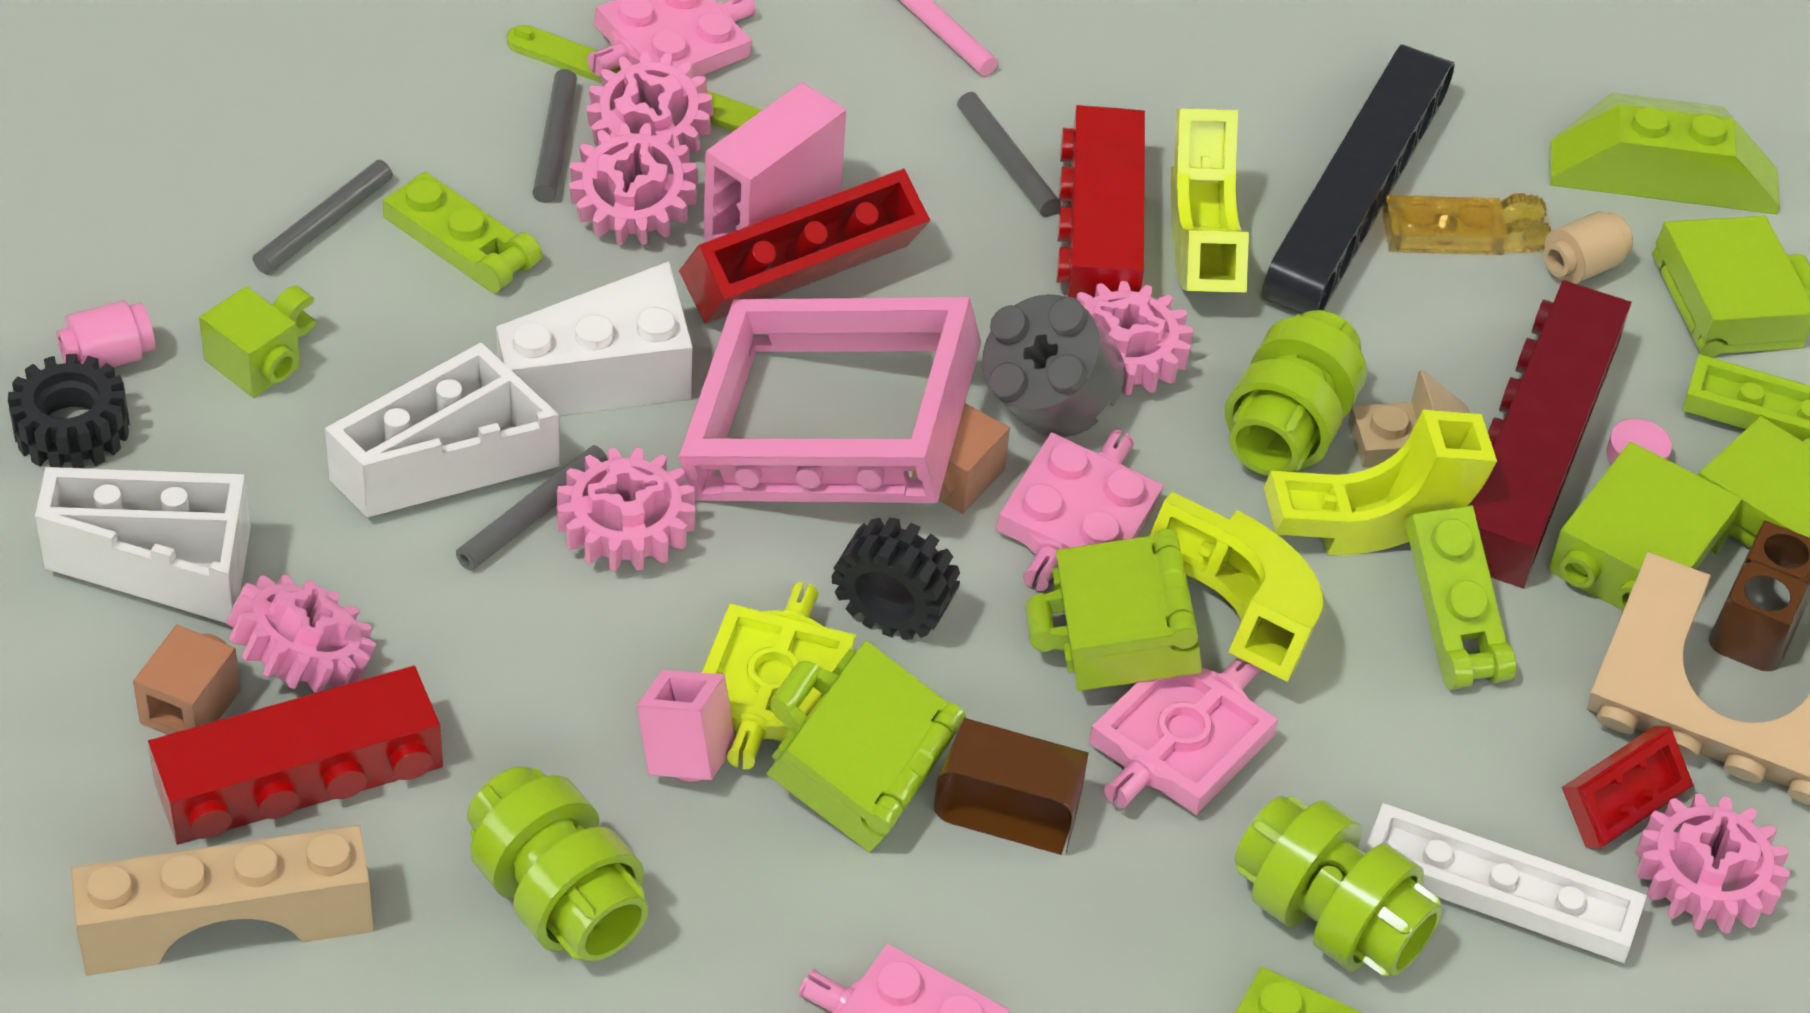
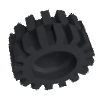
(64, 387)
(896, 578)

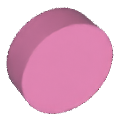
(1641, 433)

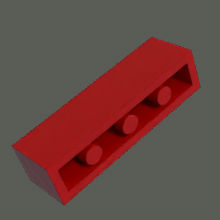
(1104, 200)
(804, 244)
(296, 754)

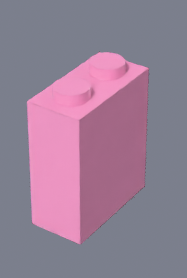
(775, 162)

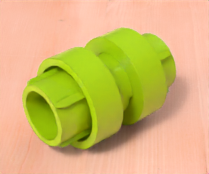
(1295, 392)
(567, 874)
(1363, 903)

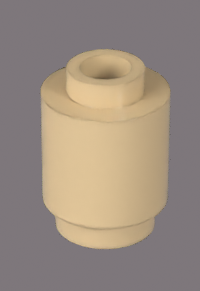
(1588, 246)

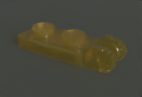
(1465, 224)

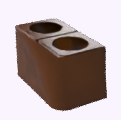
(1759, 635)
(1011, 786)

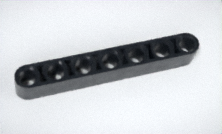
(1357, 181)

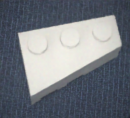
(605, 346)
(442, 436)
(148, 533)

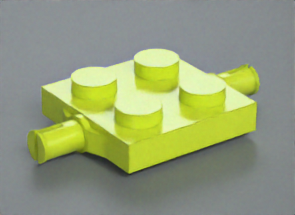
(758, 654)

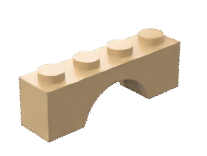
(142, 905)

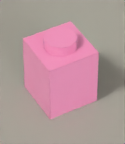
(686, 725)

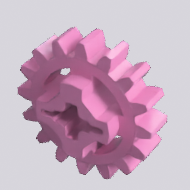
(652, 95)
(635, 180)
(1145, 332)
(625, 509)
(300, 633)
(1712, 863)

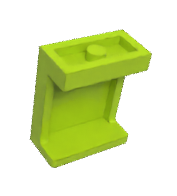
(1636, 510)

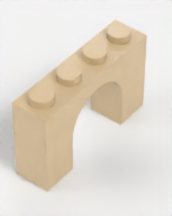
(1647, 686)

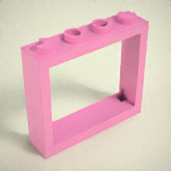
(832, 467)

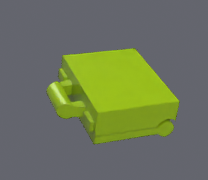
(1735, 284)
(1770, 475)
(1122, 611)
(862, 742)

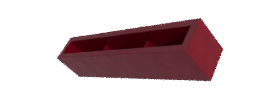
(1545, 423)

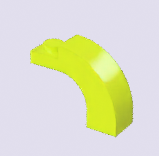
(1204, 217)
(1367, 510)
(1256, 574)

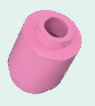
(109, 332)

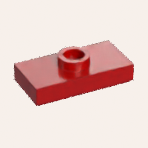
(1627, 786)

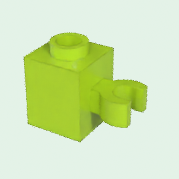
(256, 340)

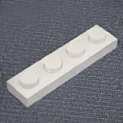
(1514, 884)

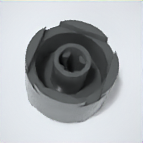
(1052, 364)

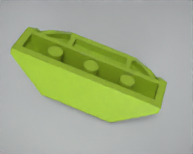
(1664, 154)

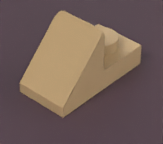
(1385, 428)

